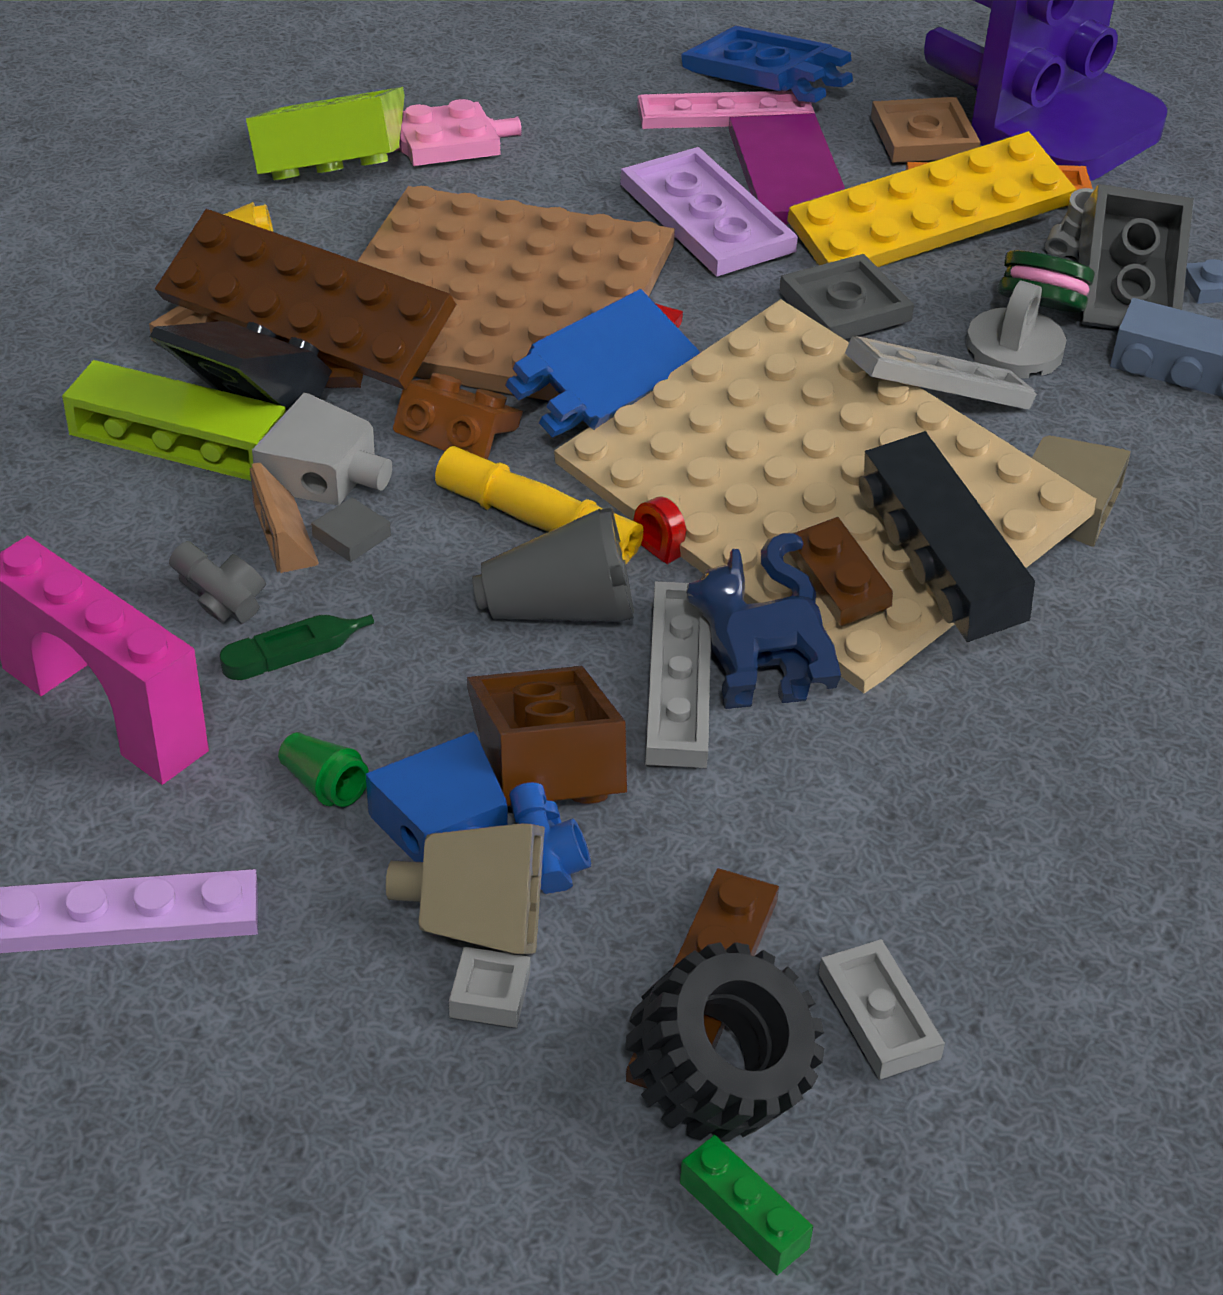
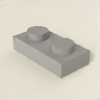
(881, 1009)

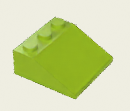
(327, 133)

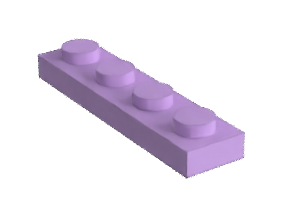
(128, 911)

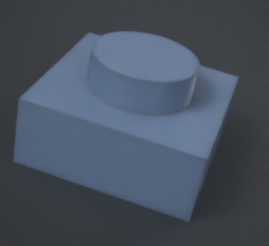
(1205, 281)

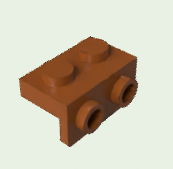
(448, 416)

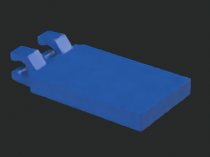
(770, 61)
(602, 362)

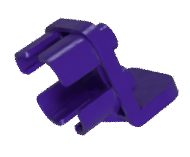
(1049, 79)

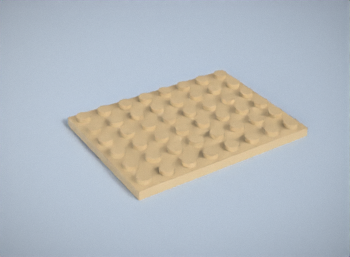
(774, 440)

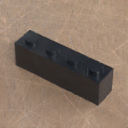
(947, 537)

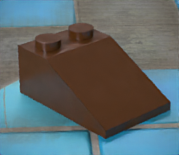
(551, 732)

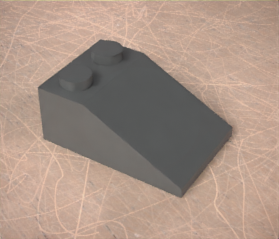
(1136, 249)

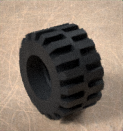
(762, 1012)

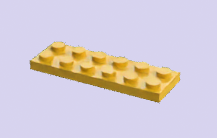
(933, 203)

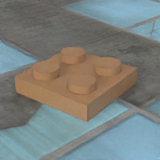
(923, 128)

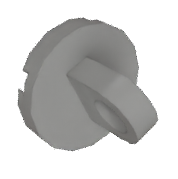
(1017, 335)

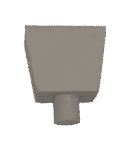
(322, 452)

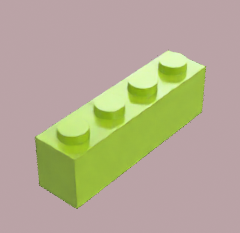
(168, 418)

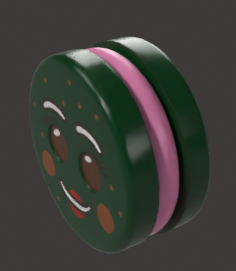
(1061, 280)

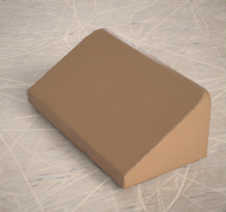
(281, 522)

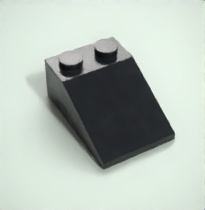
(247, 360)

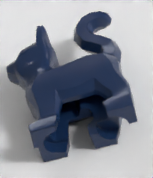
(766, 633)

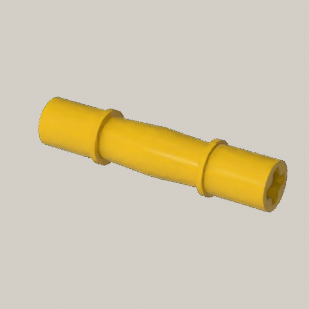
(522, 497)

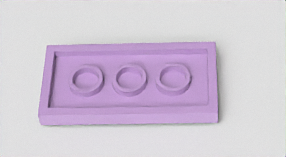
(709, 211)

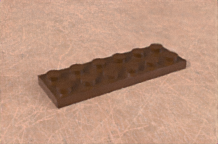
(297, 290)

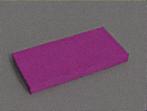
(784, 159)

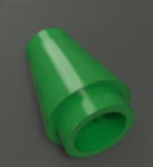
(325, 768)

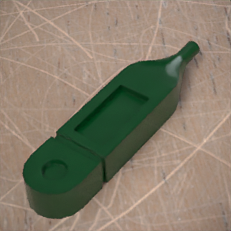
(287, 645)

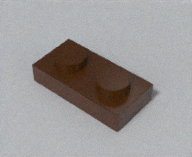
(841, 572)

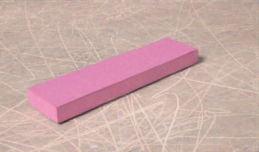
(714, 108)

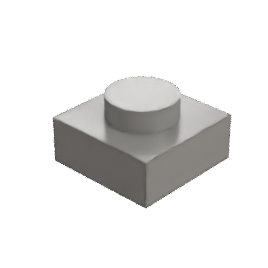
(489, 987)

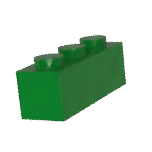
(746, 1204)

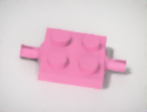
(452, 132)

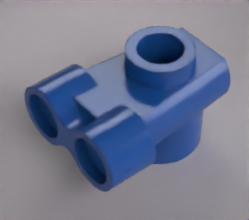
(564, 843)

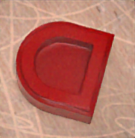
(662, 528)

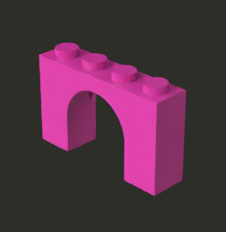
(63, 620)

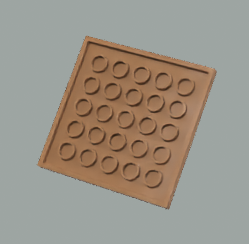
(511, 273)

